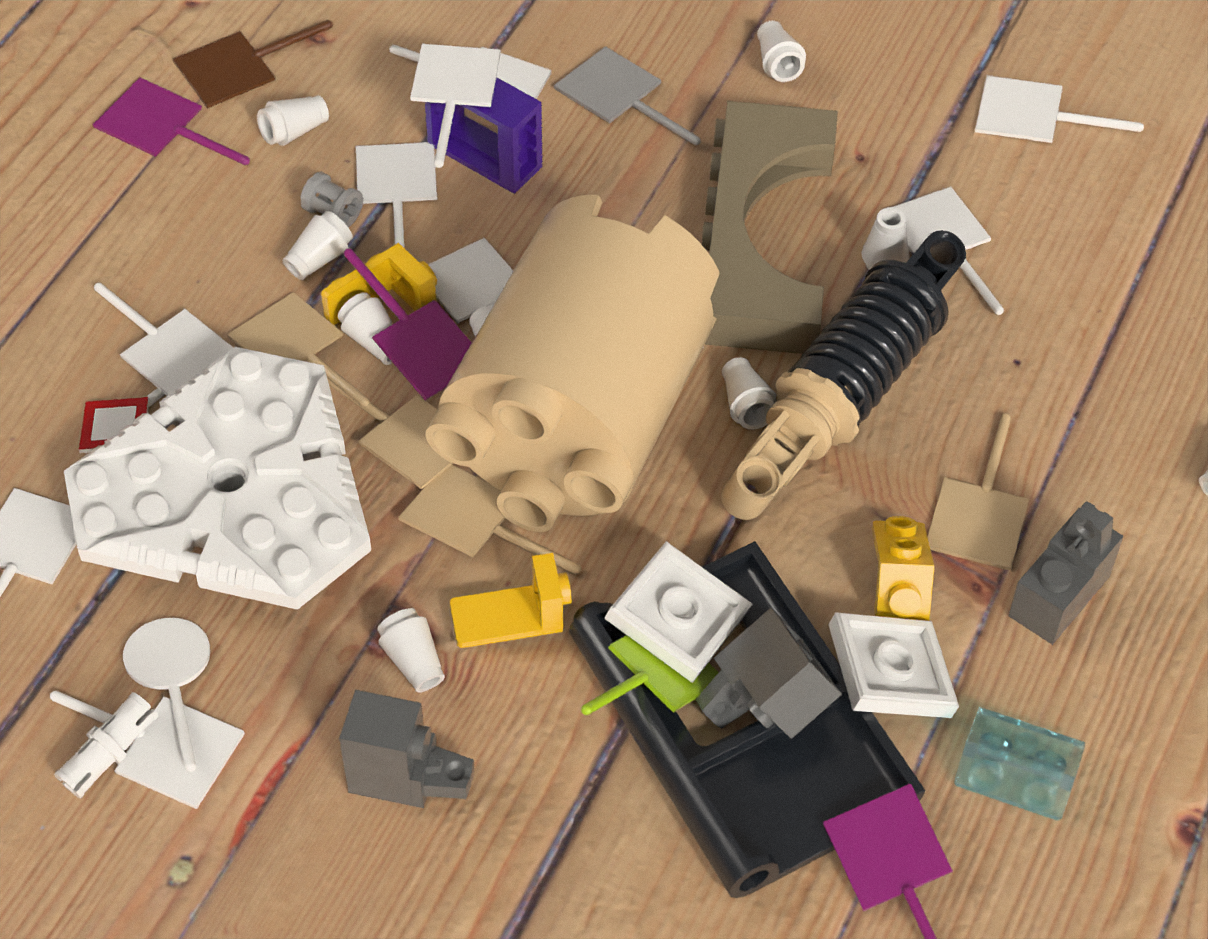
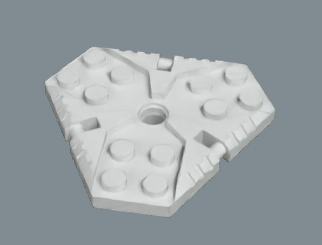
(242, 475)

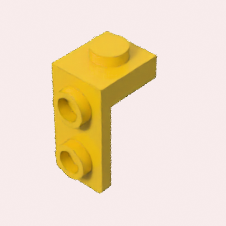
(395, 270)
(903, 569)
(514, 611)

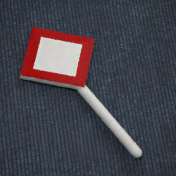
(107, 417)

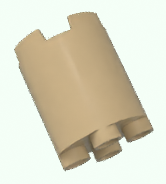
(578, 364)

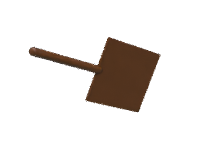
(233, 66)

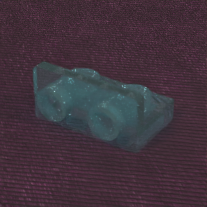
(1019, 763)

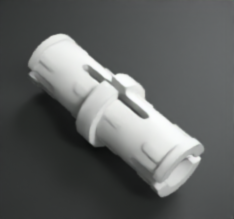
(106, 745)

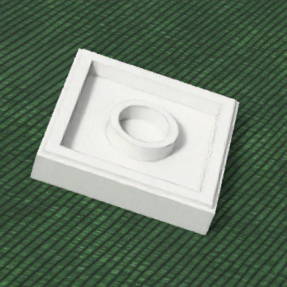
(678, 611)
(893, 665)

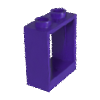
(504, 157)

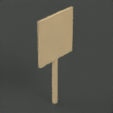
(294, 332)
(402, 440)
(465, 514)
(978, 520)

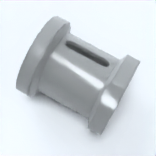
(322, 184)

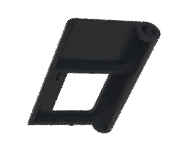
(757, 793)

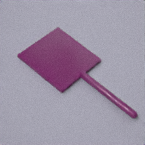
(152, 117)
(421, 344)
(889, 851)

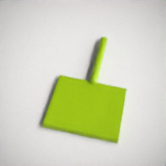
(660, 678)

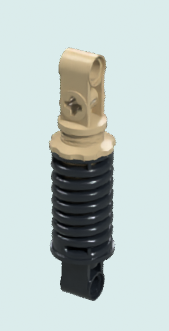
(847, 369)

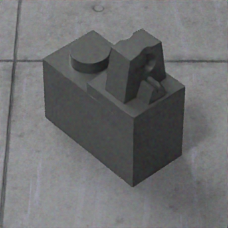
(1067, 573)
(771, 676)
(396, 756)

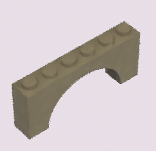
(760, 152)

